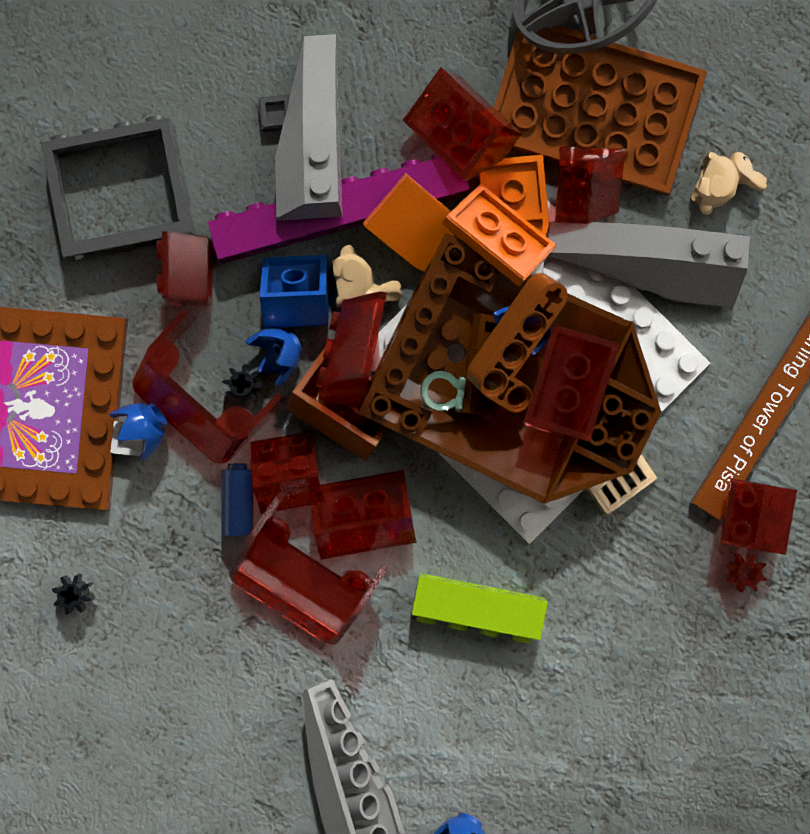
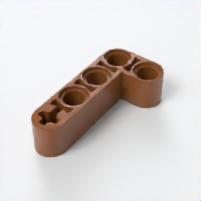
(550, 298)

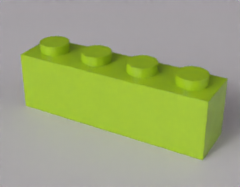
(479, 607)

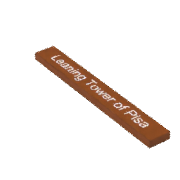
(757, 424)

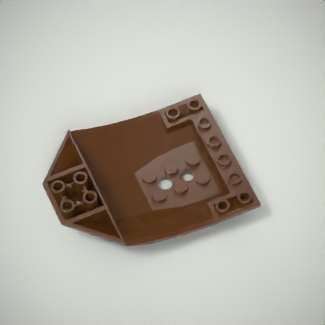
(502, 447)

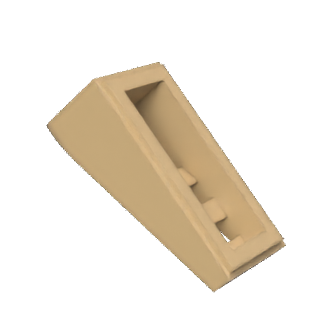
(619, 499)

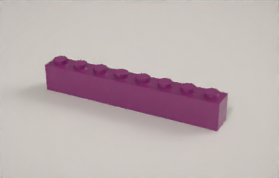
(259, 231)

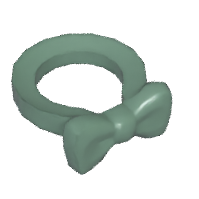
(459, 385)

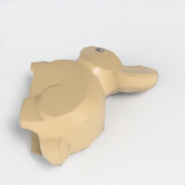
(720, 180)
(356, 278)

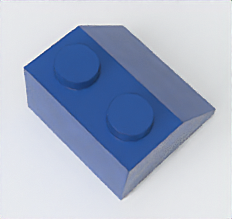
(294, 291)

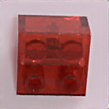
(588, 184)
(185, 269)
(287, 469)
(758, 516)

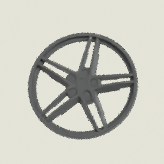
(593, 18)

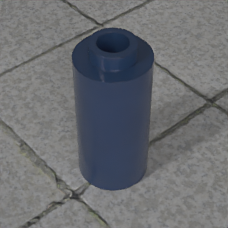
(237, 500)

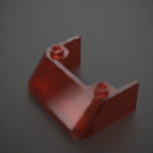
(216, 438)
(297, 583)

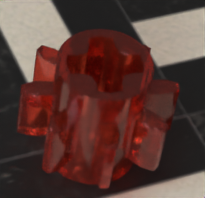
(754, 575)

